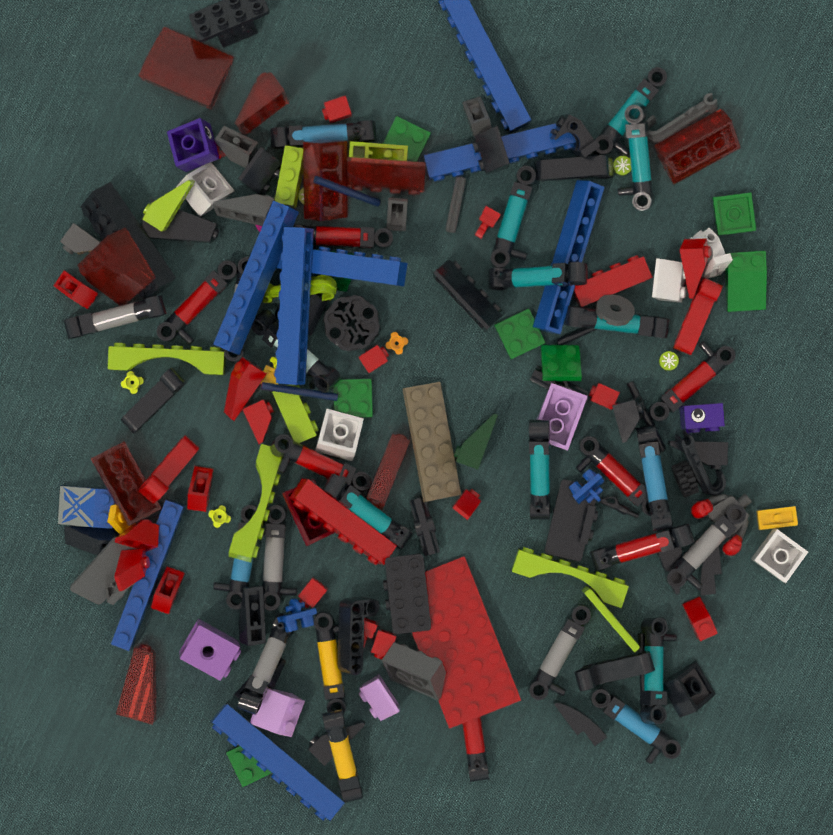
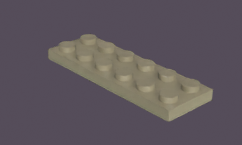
(431, 441)

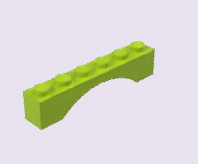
(127, 358)
(245, 540)
(530, 565)

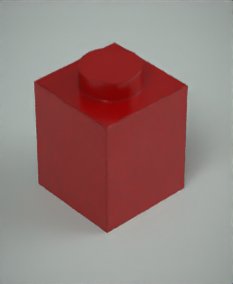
(336, 109)
(374, 358)
(603, 396)
(312, 593)
(382, 643)

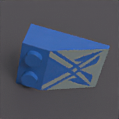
(84, 506)

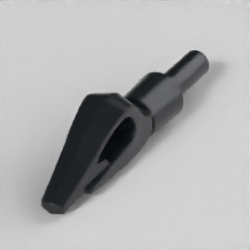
(620, 508)

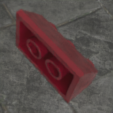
(309, 529)

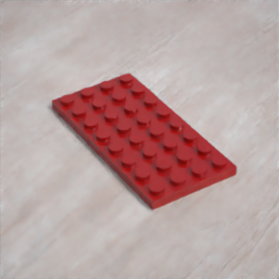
(466, 644)

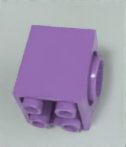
(218, 659)

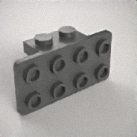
(98, 578)

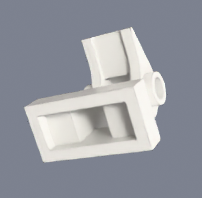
(719, 260)

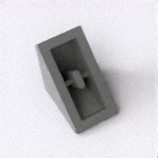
(397, 214)

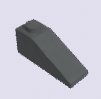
(247, 209)

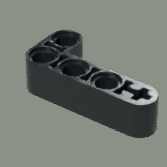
(575, 168)
(153, 400)
(352, 632)
(614, 669)

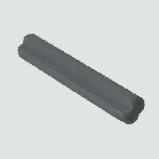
(455, 204)

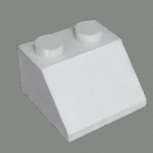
(207, 189)
(669, 281)
(339, 435)

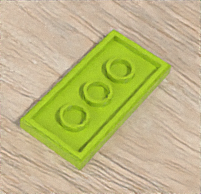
(610, 618)

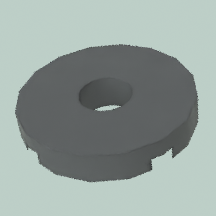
(619, 303)

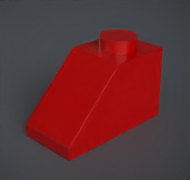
(75, 289)
(259, 418)
(200, 489)
(467, 503)
(140, 536)
(131, 568)
(167, 590)
(699, 619)

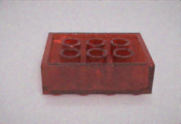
(186, 67)
(262, 102)
(386, 175)
(117, 268)

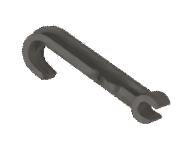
(683, 120)

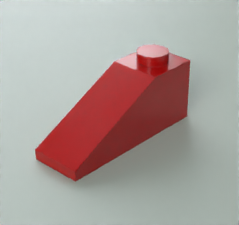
(694, 259)
(242, 385)

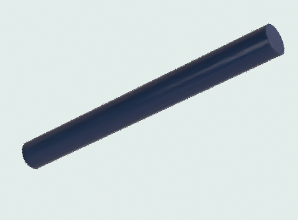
(347, 191)
(299, 391)

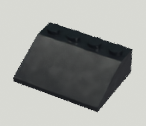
(464, 292)

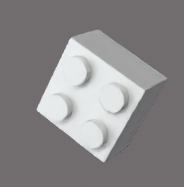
(779, 555)

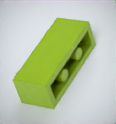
(290, 177)
(296, 416)

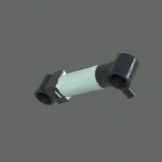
(322, 376)

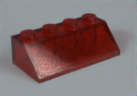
(697, 146)
(327, 161)
(123, 480)

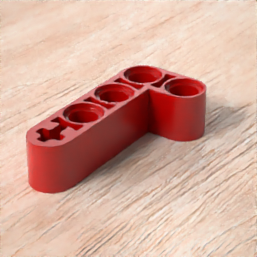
(696, 316)
(168, 469)

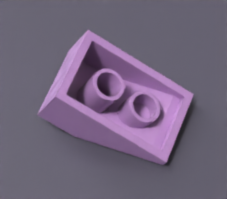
(563, 411)

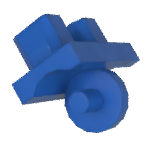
(592, 487)
(305, 616)

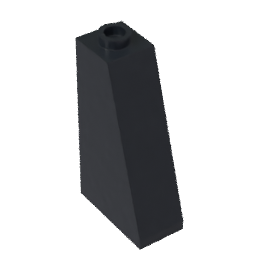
(184, 228)

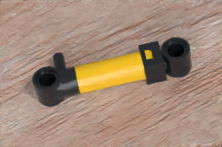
(328, 657)
(342, 755)

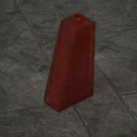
(388, 470)
(139, 689)

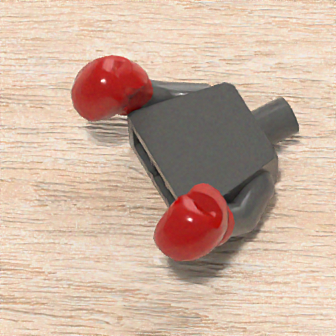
(716, 505)

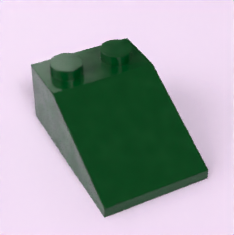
(474, 446)

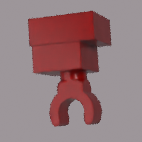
(488, 218)
(369, 628)

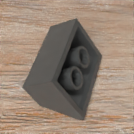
(415, 670)

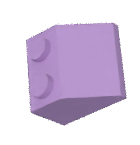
(379, 697)
(278, 712)

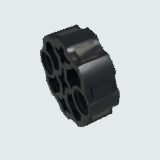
(360, 305)

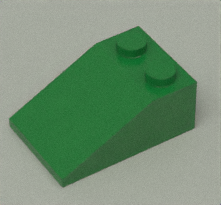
(746, 281)

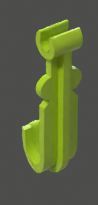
(319, 284)

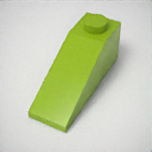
(378, 151)
(164, 209)

